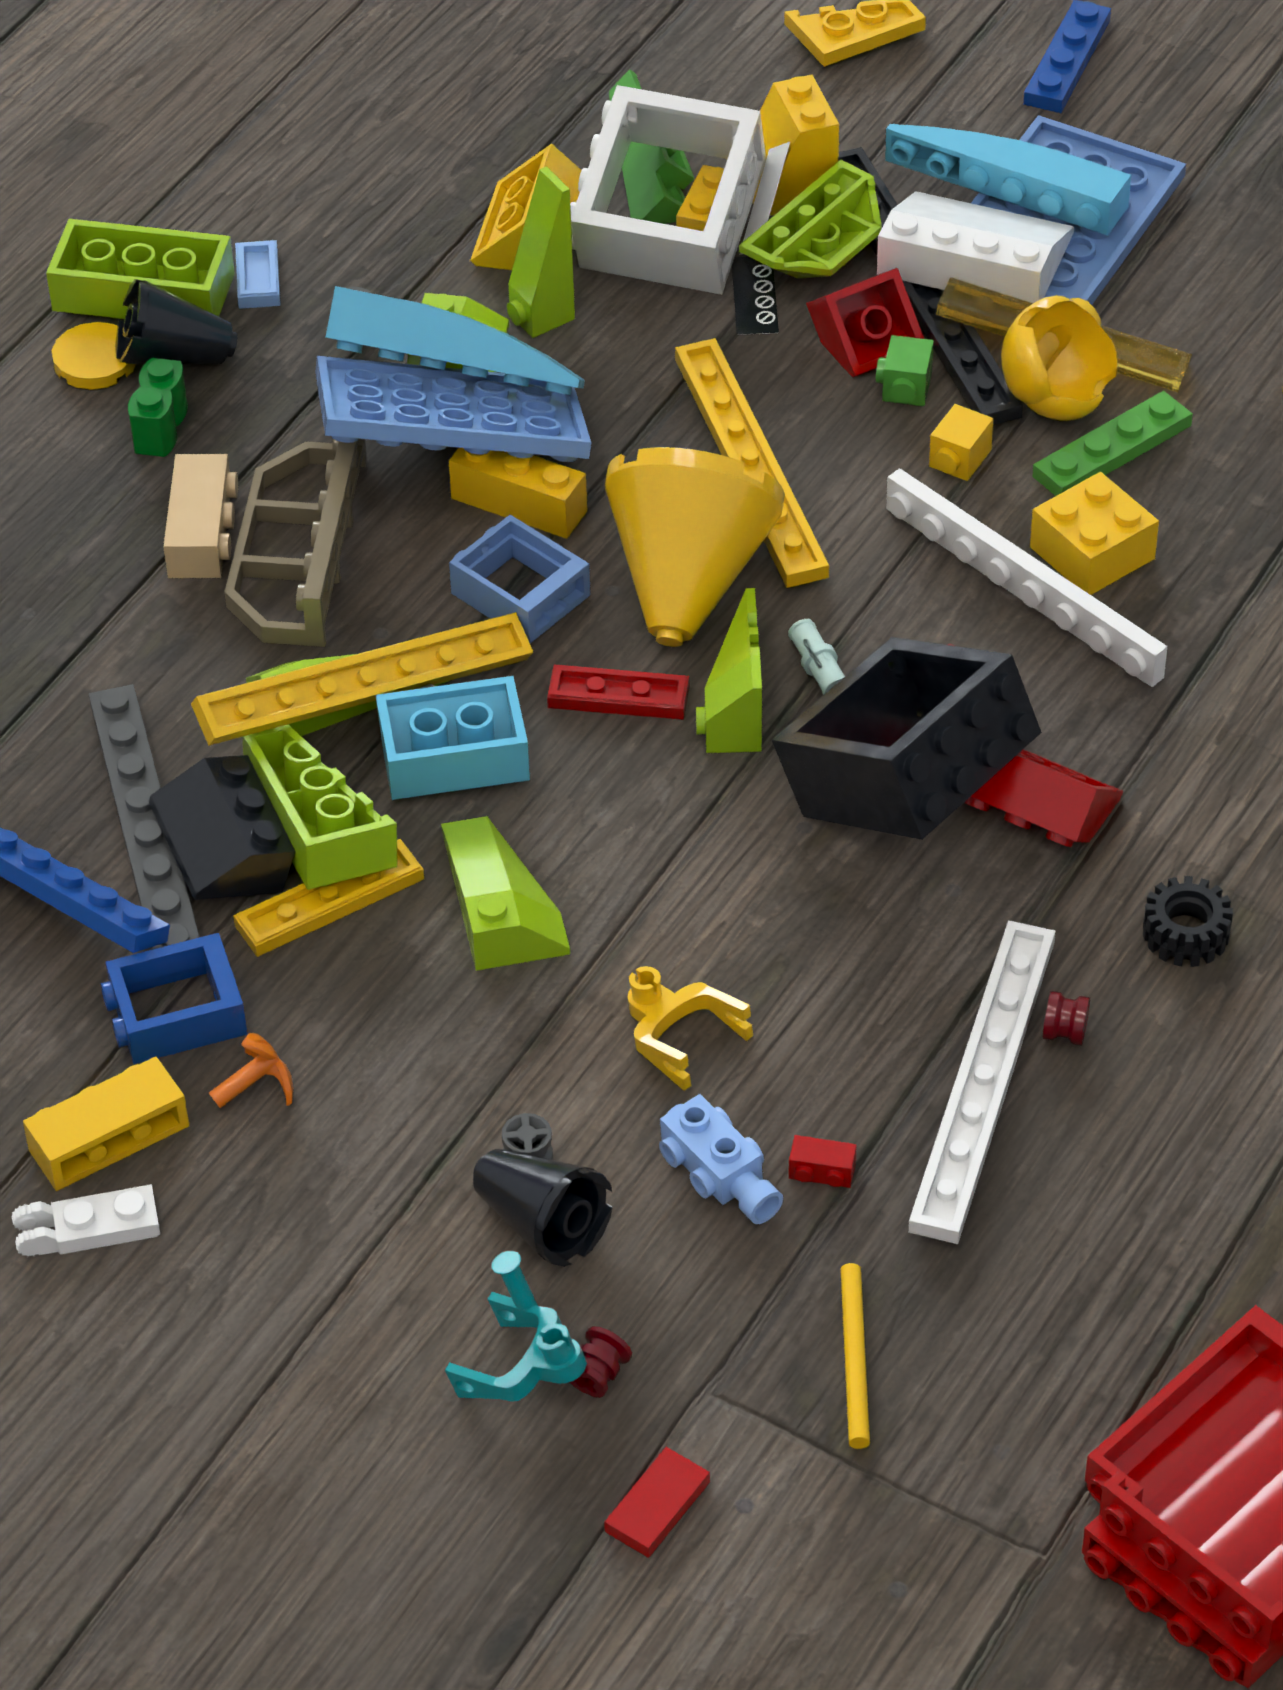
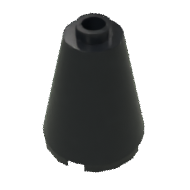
(170, 329)
(546, 1201)

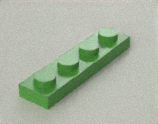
(1113, 443)

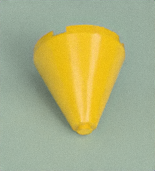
(687, 531)

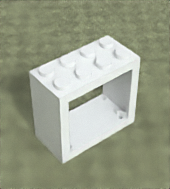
(656, 249)

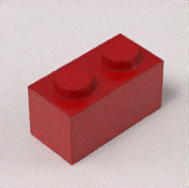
(822, 1161)

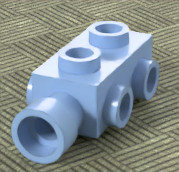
(718, 1158)

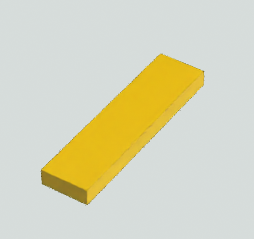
(304, 910)

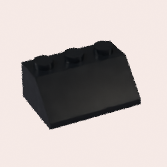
(224, 830)

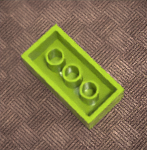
(102, 259)

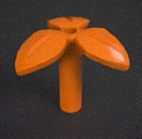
(264, 1063)

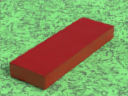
(618, 692)

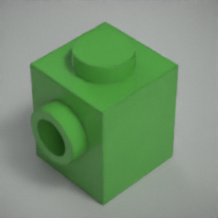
(906, 370)

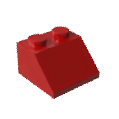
(861, 318)

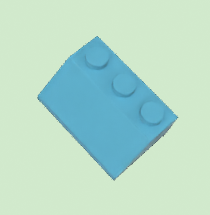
(453, 737)

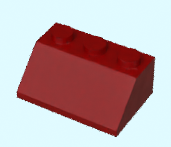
(1048, 796)

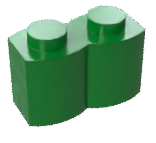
(157, 407)

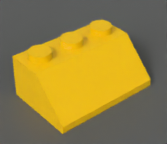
(510, 204)

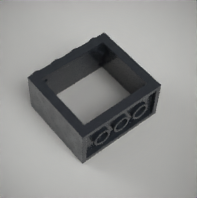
(907, 737)

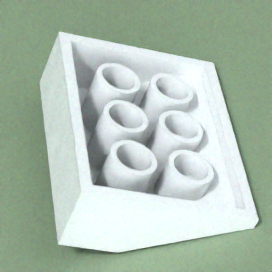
(977, 244)

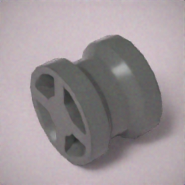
(528, 1131)

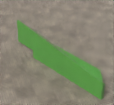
(653, 174)

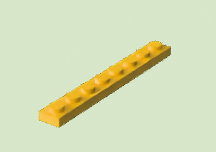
(741, 438)
(360, 678)

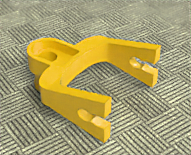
(660, 1008)

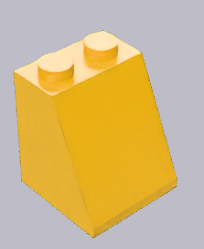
(799, 115)

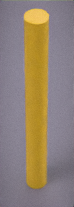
(855, 1356)

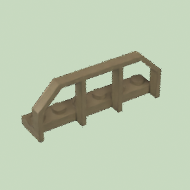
(329, 525)

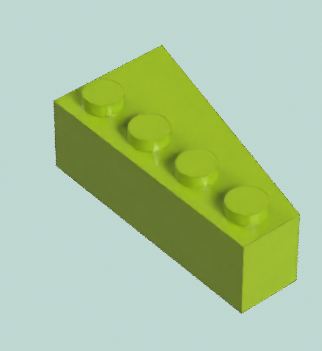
(326, 821)

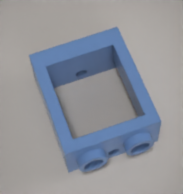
(543, 606)

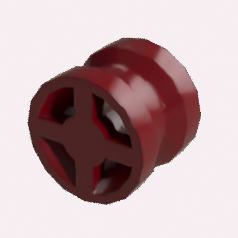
(1066, 1018)

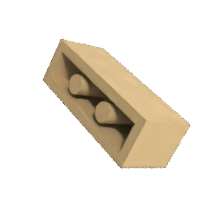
(200, 516)

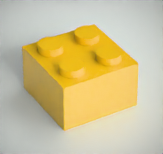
(1094, 533)

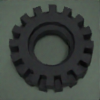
(1183, 941)

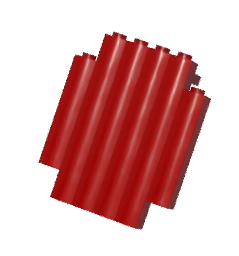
(1199, 1502)

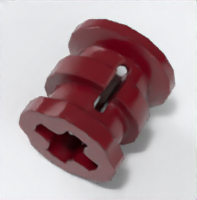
(603, 1355)

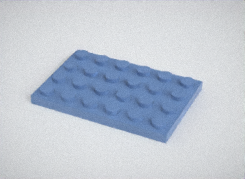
(1092, 256)
(448, 409)

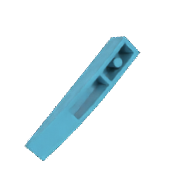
(1015, 173)
(439, 338)

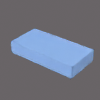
(257, 274)

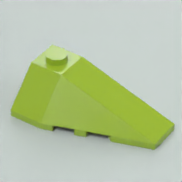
(735, 687)
(500, 900)

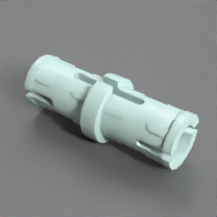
(817, 656)

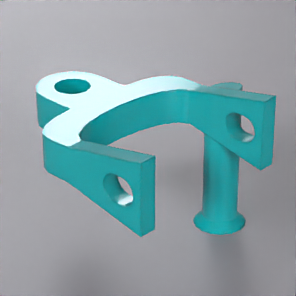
(550, 1356)

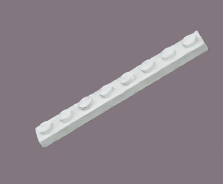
(1026, 578)
(982, 1083)

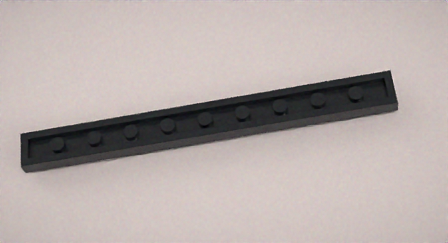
(954, 342)

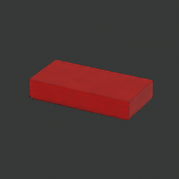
(657, 1502)

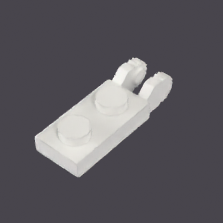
(86, 1222)

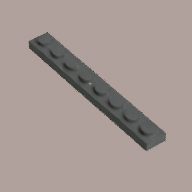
(132, 782)

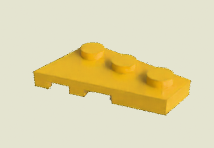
(846, 33)

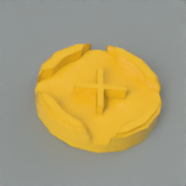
(88, 356)

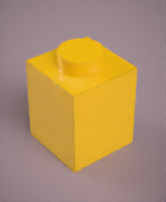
(961, 442)

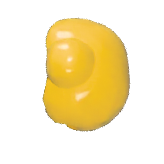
(1058, 358)

